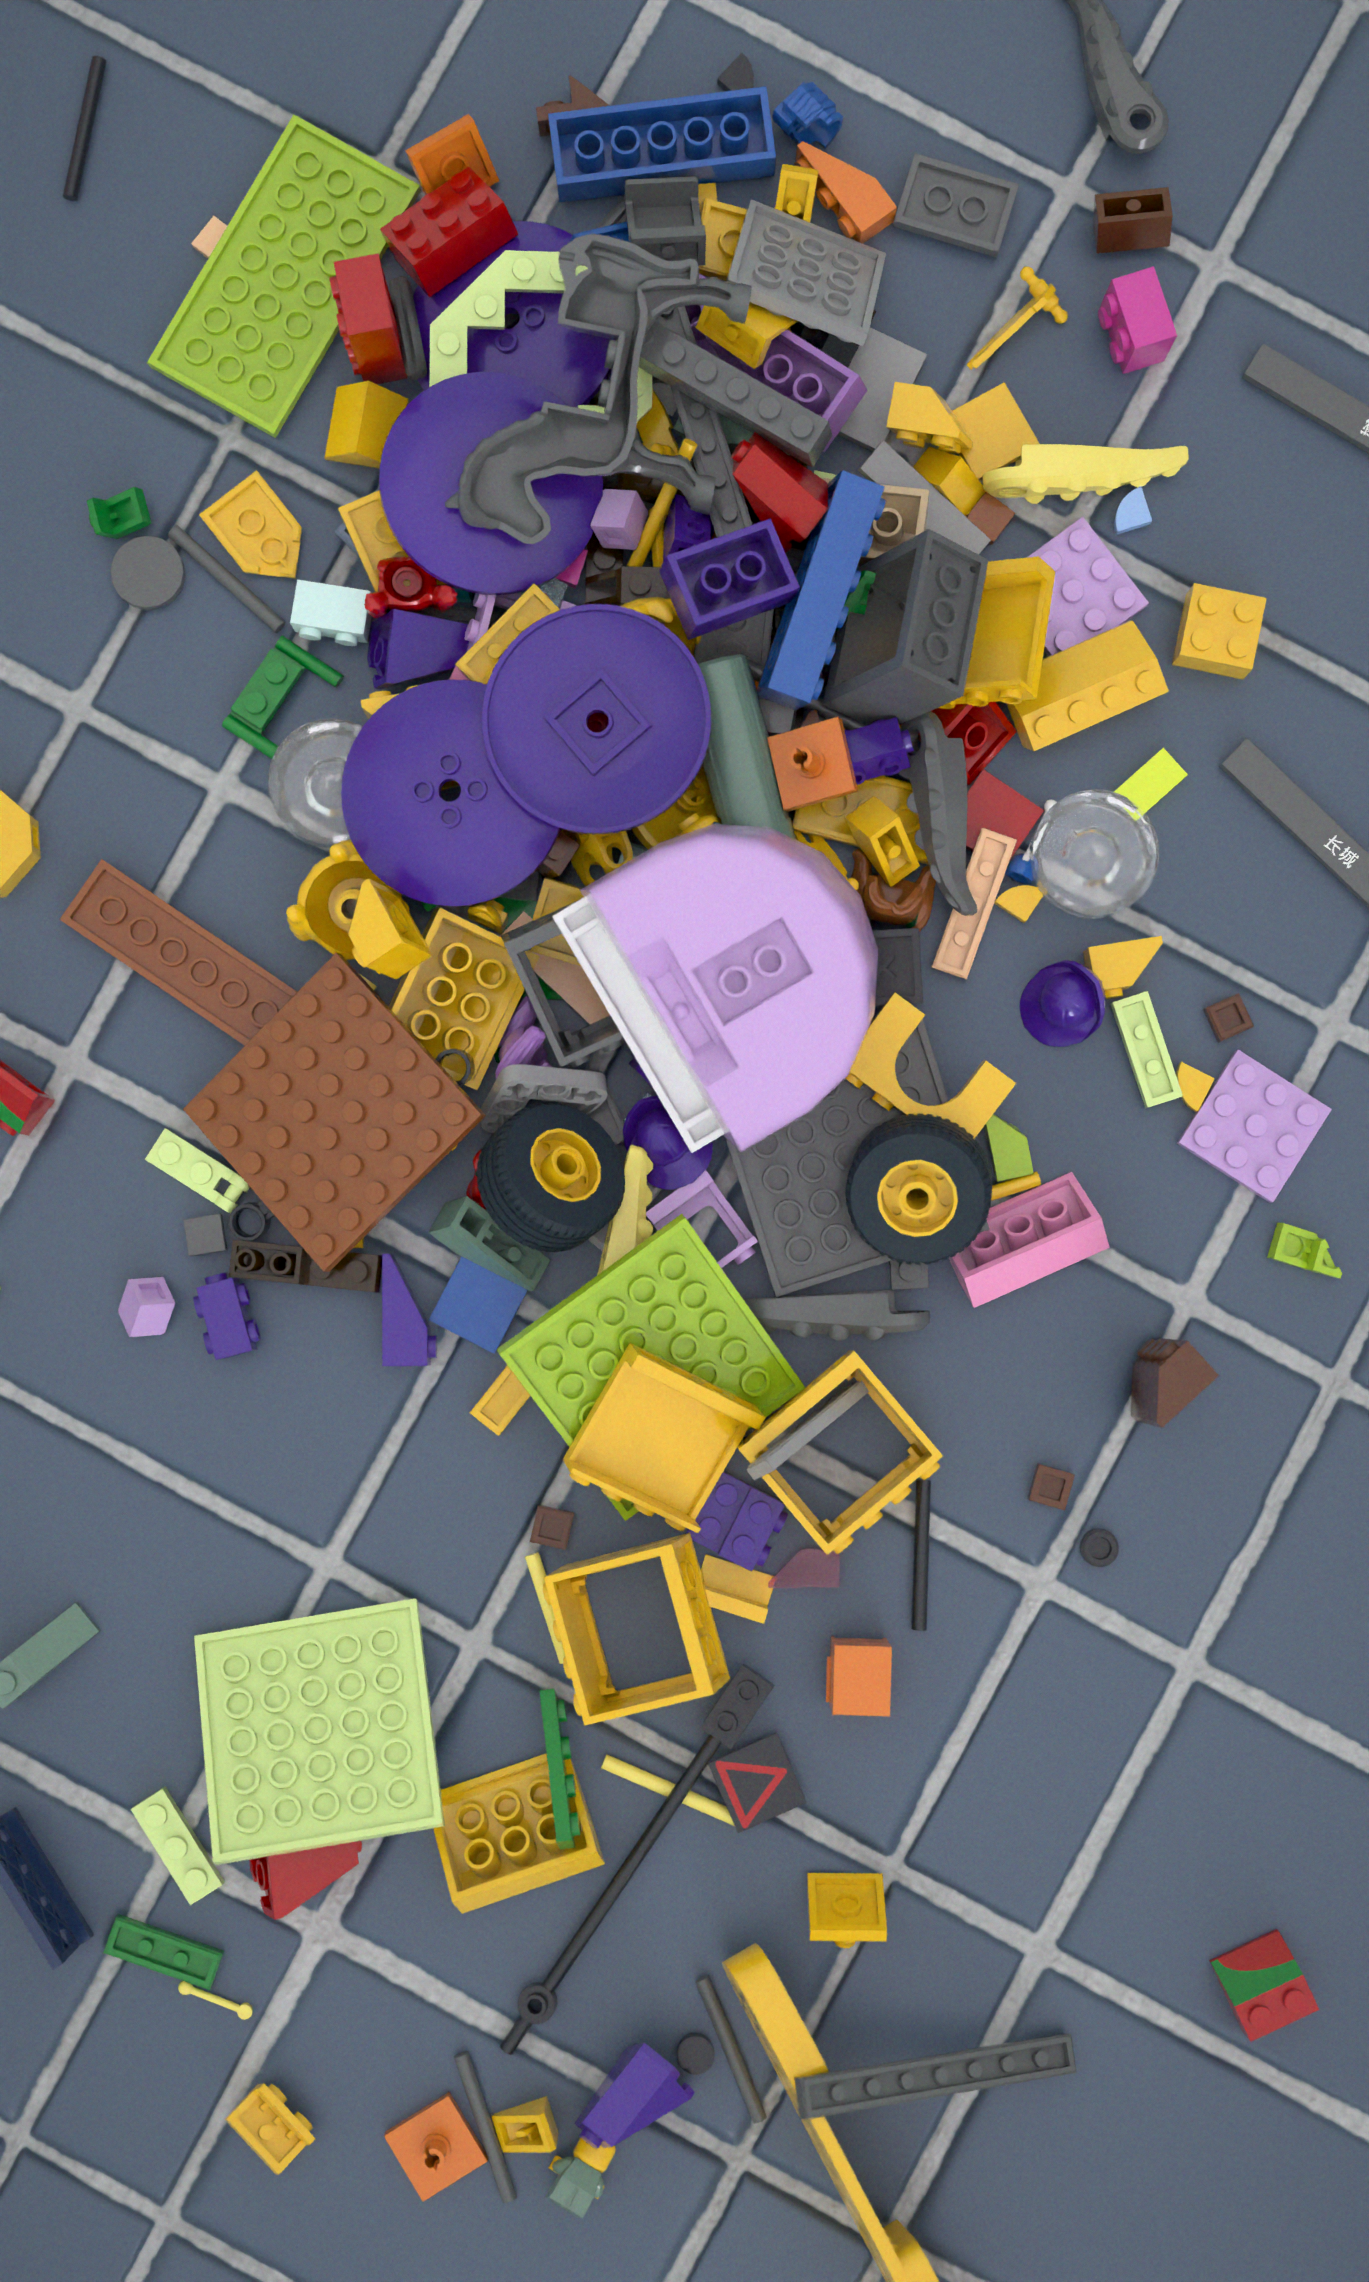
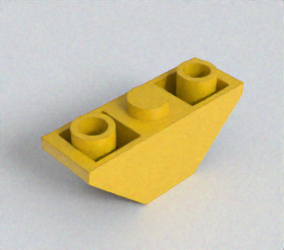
(17, 844)

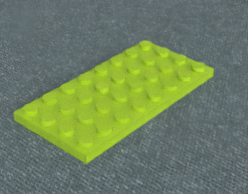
(265, 294)

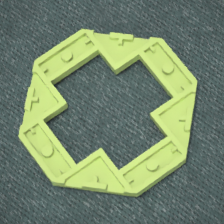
(484, 308)

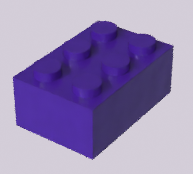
(729, 579)

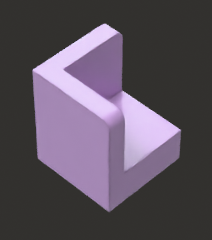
(619, 519)
(146, 1306)

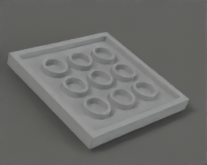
(807, 272)

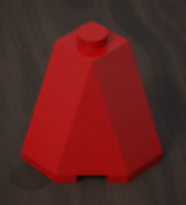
(779, 489)
(299, 1875)

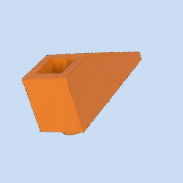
(852, 194)

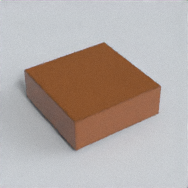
(991, 516)

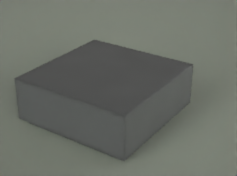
(205, 1234)

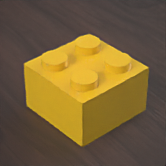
(1219, 631)

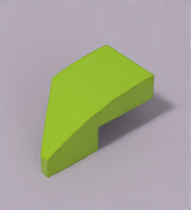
(1008, 1149)
(1302, 1250)

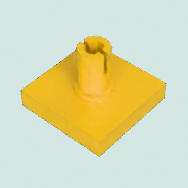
(846, 1907)

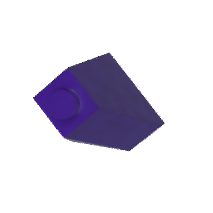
(413, 647)
(631, 2097)

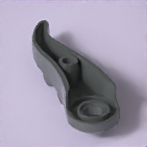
(1115, 83)
(941, 804)
(837, 1314)

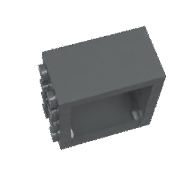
(915, 632)
(567, 1046)

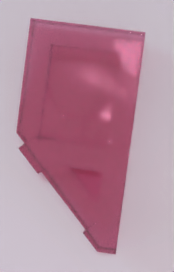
(809, 1569)

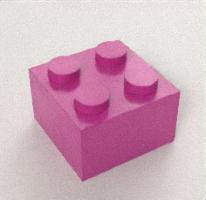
(1137, 320)

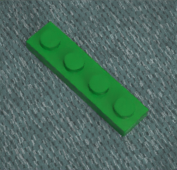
(561, 1783)

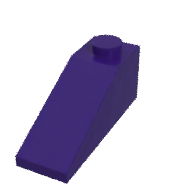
(404, 1326)

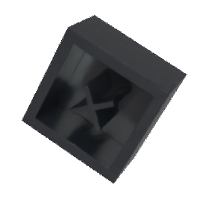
(898, 965)

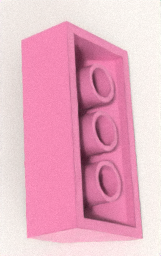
(1030, 1240)

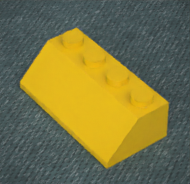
(1089, 686)

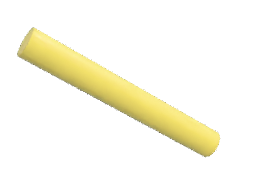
(537, 1574)

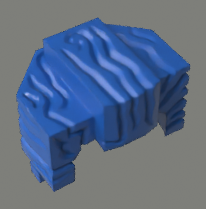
(808, 116)

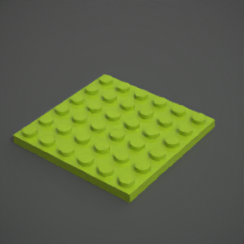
(666, 1301)

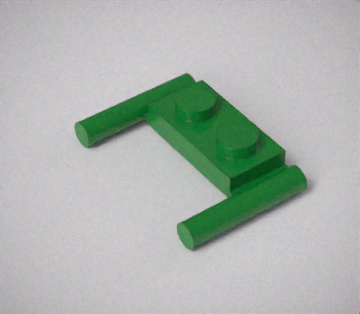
(270, 688)

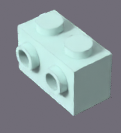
(330, 612)

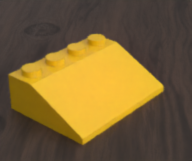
(460, 993)
(504, 1835)

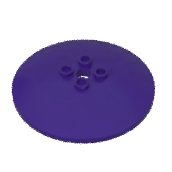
(537, 347)
(424, 469)
(585, 665)
(405, 828)

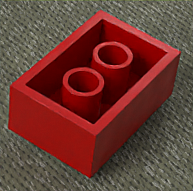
(449, 231)

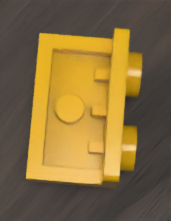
(270, 2127)

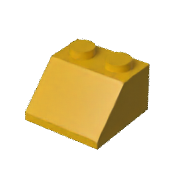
(385, 932)

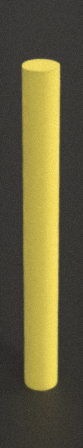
(664, 1788)

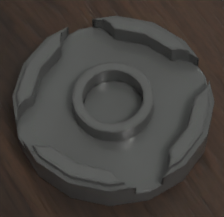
(147, 572)

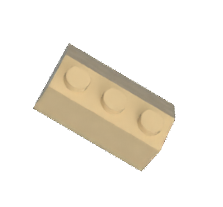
(901, 519)

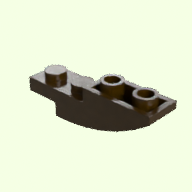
(296, 1266)

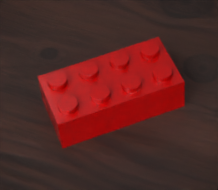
(367, 319)

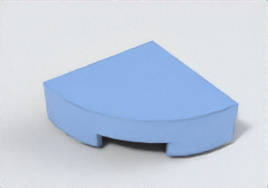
(1132, 512)

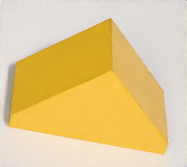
(951, 478)
(527, 2127)

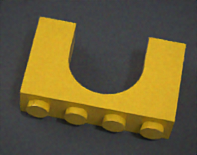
(876, 1069)

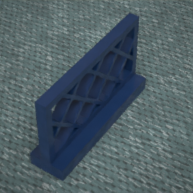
(39, 1892)

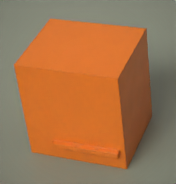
(859, 1676)

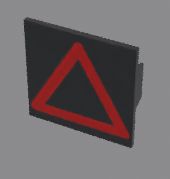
(757, 1782)

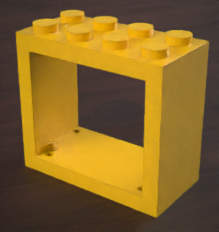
(892, 1487)
(584, 1656)

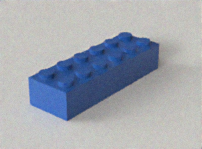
(697, 135)
(825, 579)

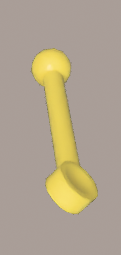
(243, 2010)

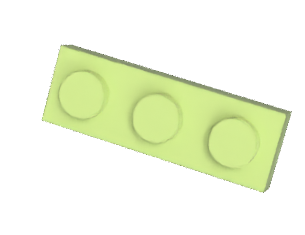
(1146, 1049)
(177, 1845)

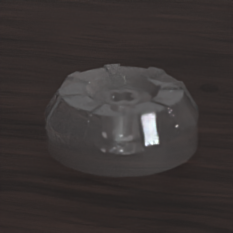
(308, 780)
(1094, 853)

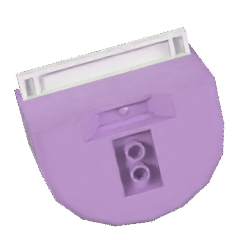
(730, 975)

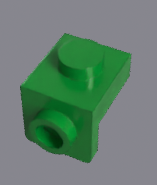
(119, 514)

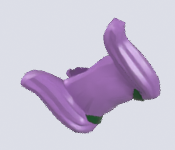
(521, 1040)

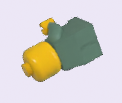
(579, 2177)

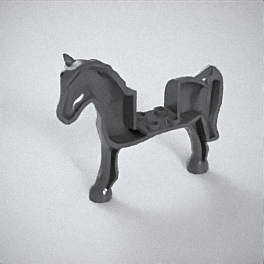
(611, 300)

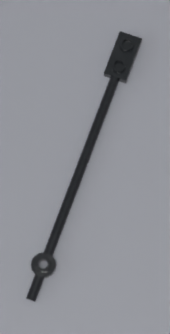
(725, 1726)

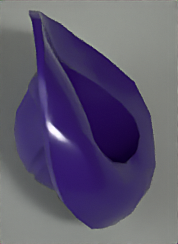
(1063, 1004)
(653, 1129)

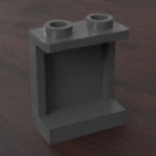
(666, 217)

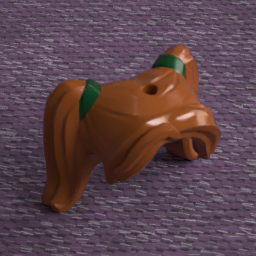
(902, 904)

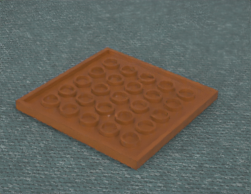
(333, 1112)

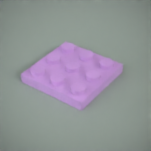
(1088, 588)
(1254, 1126)

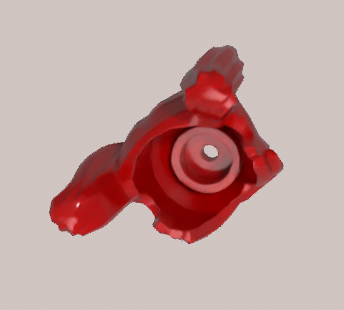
(419, 595)

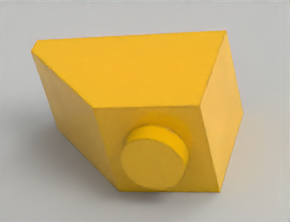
(883, 840)
(1120, 963)

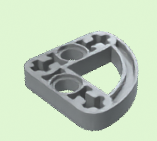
(522, 1082)

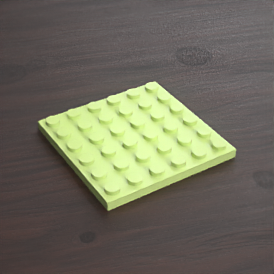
(317, 1732)

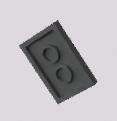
(955, 205)

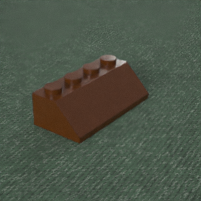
(1167, 1380)

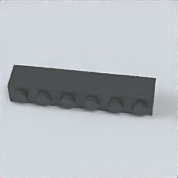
(734, 394)

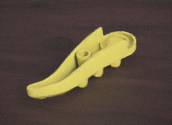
(1080, 468)
(629, 1224)

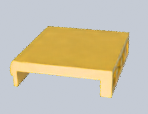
(1009, 633)
(659, 1438)

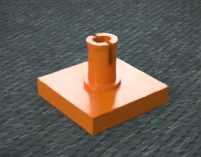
(451, 152)
(812, 764)
(436, 2146)

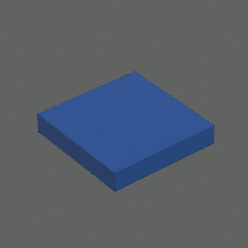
(478, 1305)

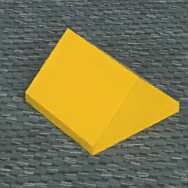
(362, 422)

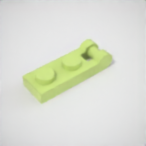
(196, 1170)

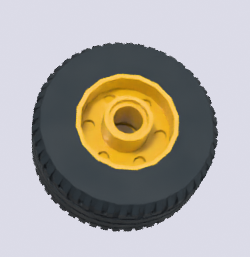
(550, 1177)
(914, 1222)

